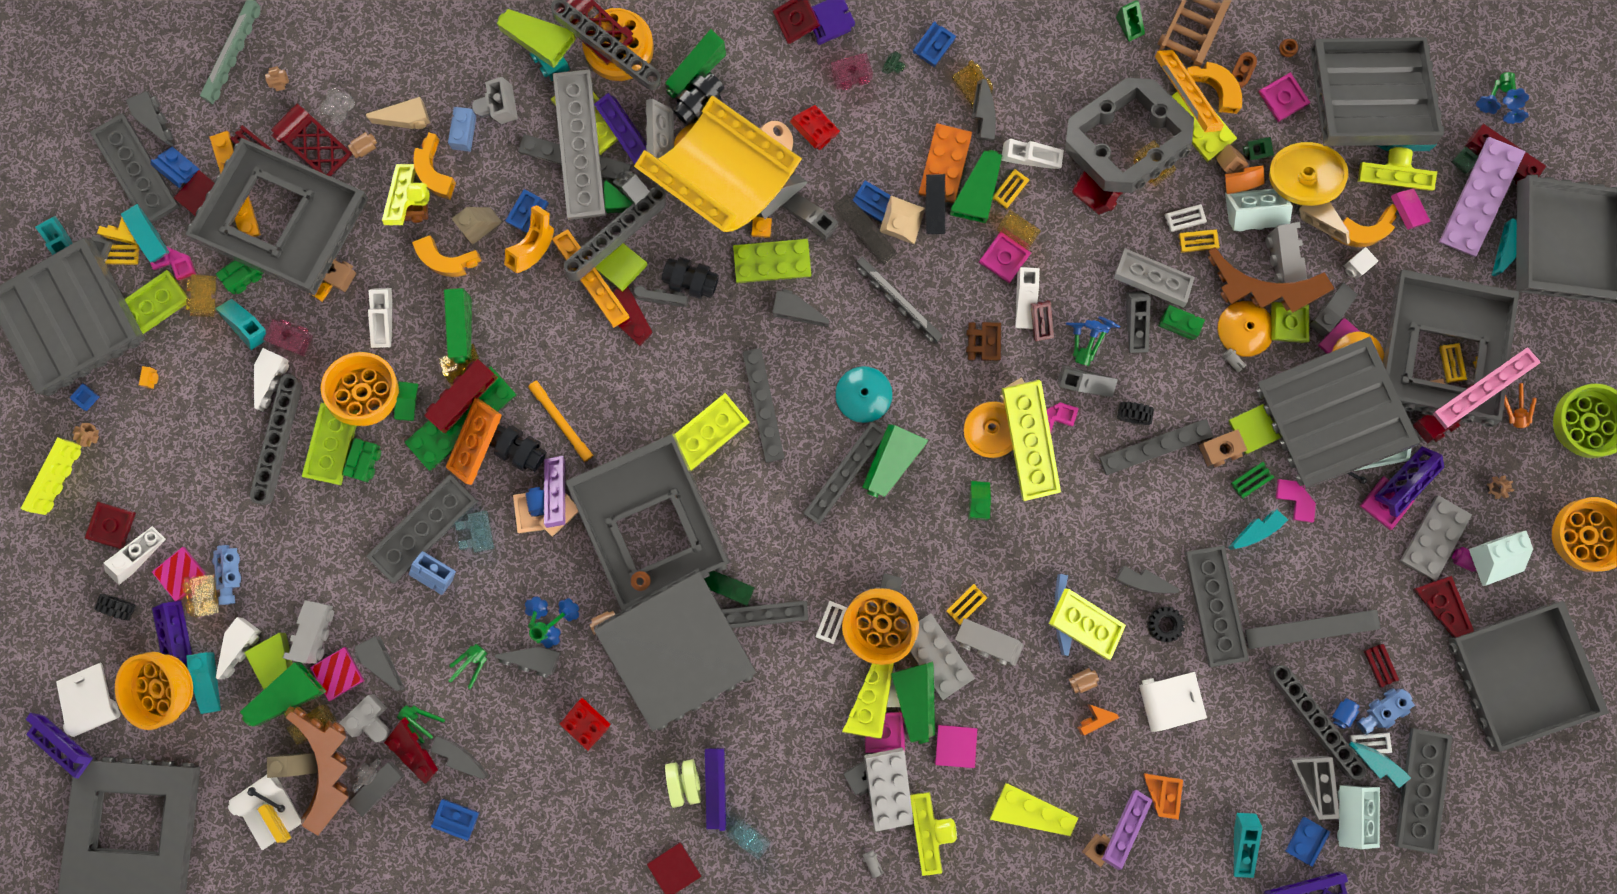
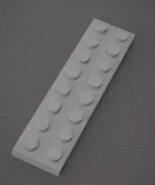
(579, 144)

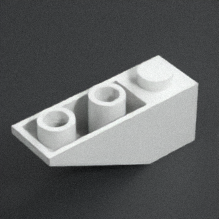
(1026, 294)
(267, 374)
(133, 555)
(235, 642)

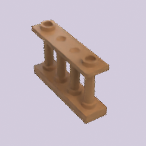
(1204, 40)

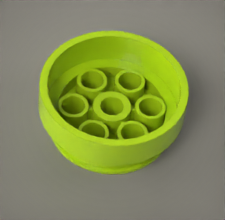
(1591, 397)

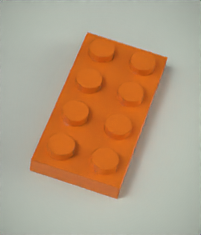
(947, 157)
(473, 441)

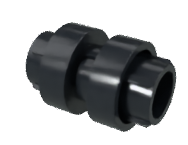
(692, 102)
(682, 275)
(524, 452)

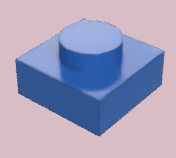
(84, 397)

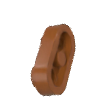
(1243, 71)

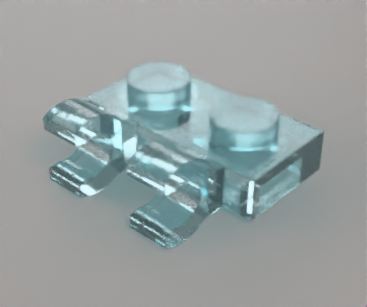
(480, 532)

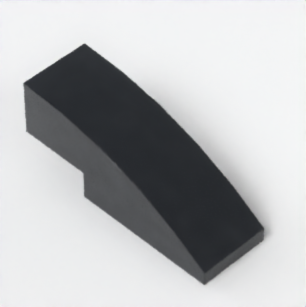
(935, 204)

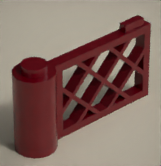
(585, 7)
(294, 124)

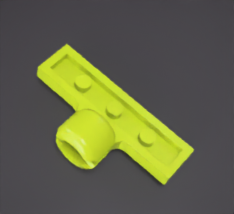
(1398, 172)
(403, 194)
(930, 833)

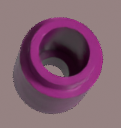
(1464, 559)

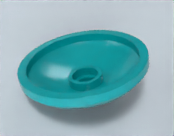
(861, 407)

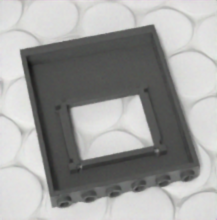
(310, 237)
(1455, 311)
(631, 486)
(121, 869)

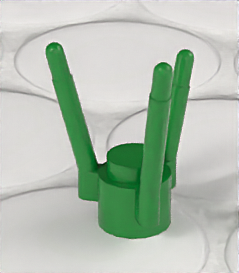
(473, 654)
(410, 714)

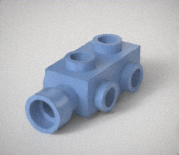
(228, 571)
(1388, 704)

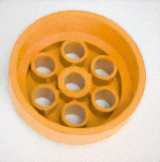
(641, 36)
(359, 367)
(1605, 519)
(859, 633)
(153, 689)

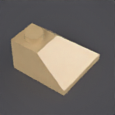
(902, 220)

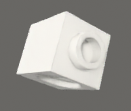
(1360, 263)

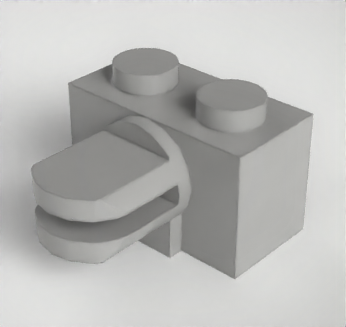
(498, 101)
(366, 718)

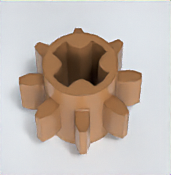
(277, 78)
(85, 434)
(1506, 487)

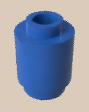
(535, 501)
(1345, 713)

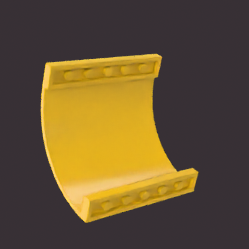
(723, 167)

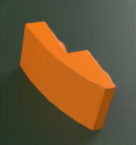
(1246, 180)

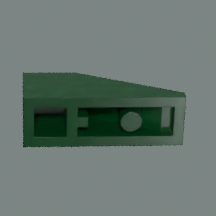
(729, 587)

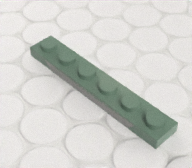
(230, 50)

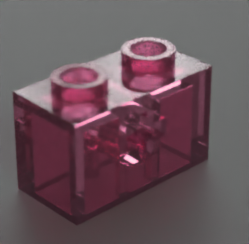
(857, 64)
(297, 343)

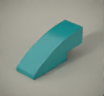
(144, 233)
(54, 235)
(1259, 530)
(1381, 764)

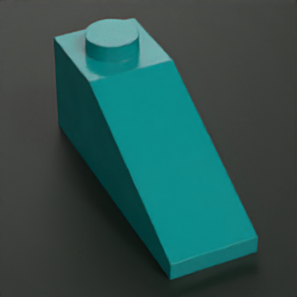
(1507, 247)
(205, 684)
(1246, 844)

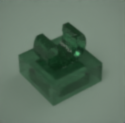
(893, 64)
(1465, 160)

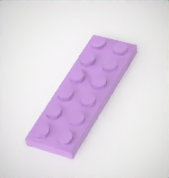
(1481, 196)

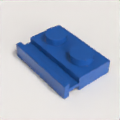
(934, 44)
(174, 166)
(872, 201)
(521, 212)
(455, 819)
(1307, 841)

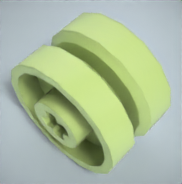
(686, 783)

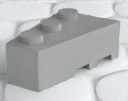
(1286, 253)
(310, 633)
(989, 642)
(1318, 784)

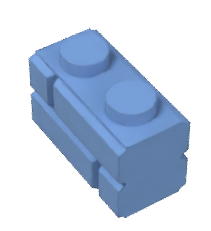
(462, 129)
(432, 573)

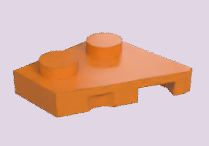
(1165, 794)

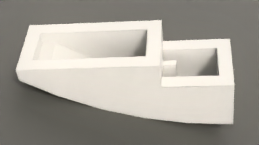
(1032, 154)
(380, 317)

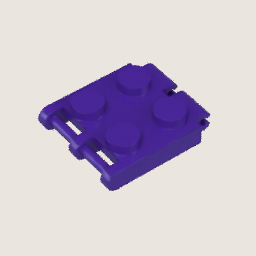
(832, 20)

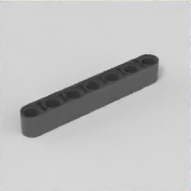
(602, 36)
(614, 241)
(274, 430)
(1312, 629)
(1325, 726)

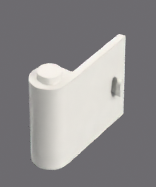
(86, 701)
(1172, 701)
(247, 807)

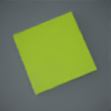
(621, 267)
(1288, 325)
(1254, 428)

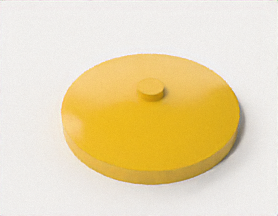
(1308, 173)

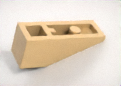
(406, 114)
(1325, 219)

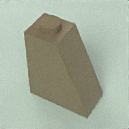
(476, 222)
(291, 765)

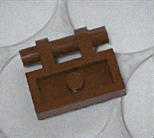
(990, 341)

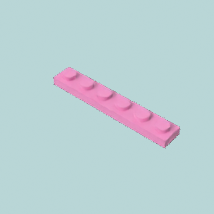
(1486, 388)

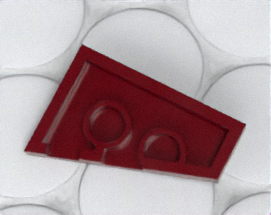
(636, 326)
(1446, 605)
(407, 748)

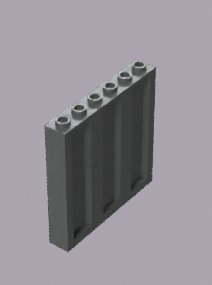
(1376, 91)
(66, 317)
(1337, 413)

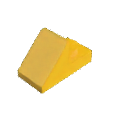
(119, 234)

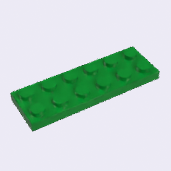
(434, 446)

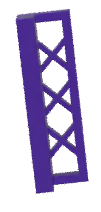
(621, 126)
(1418, 481)
(173, 623)
(62, 743)
(715, 788)
(1314, 884)

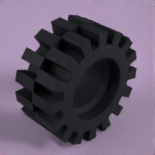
(1135, 413)
(114, 607)
(1176, 630)

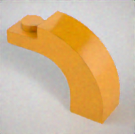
(1223, 82)
(423, 162)
(1366, 236)
(534, 245)
(451, 267)

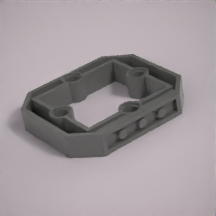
(1157, 102)

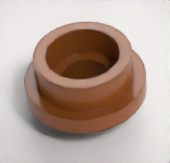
(1292, 44)
(640, 574)

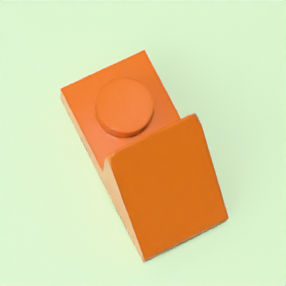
(1101, 717)

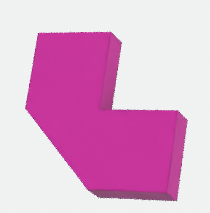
(180, 263)
(1061, 413)
(1304, 505)

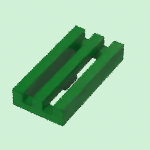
(1265, 472)

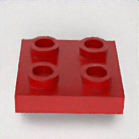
(815, 127)
(585, 724)

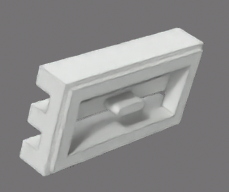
(1170, 222)
(837, 607)
(1375, 735)

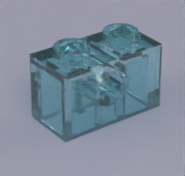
(748, 838)

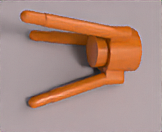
(1520, 417)

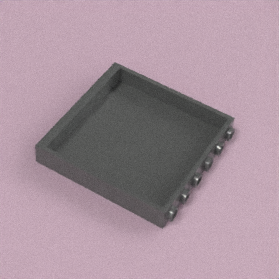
(1566, 239)
(675, 650)
(1527, 676)

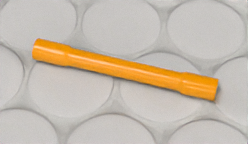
(579, 446)

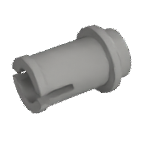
(1233, 359)
(873, 864)

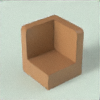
(1231, 160)

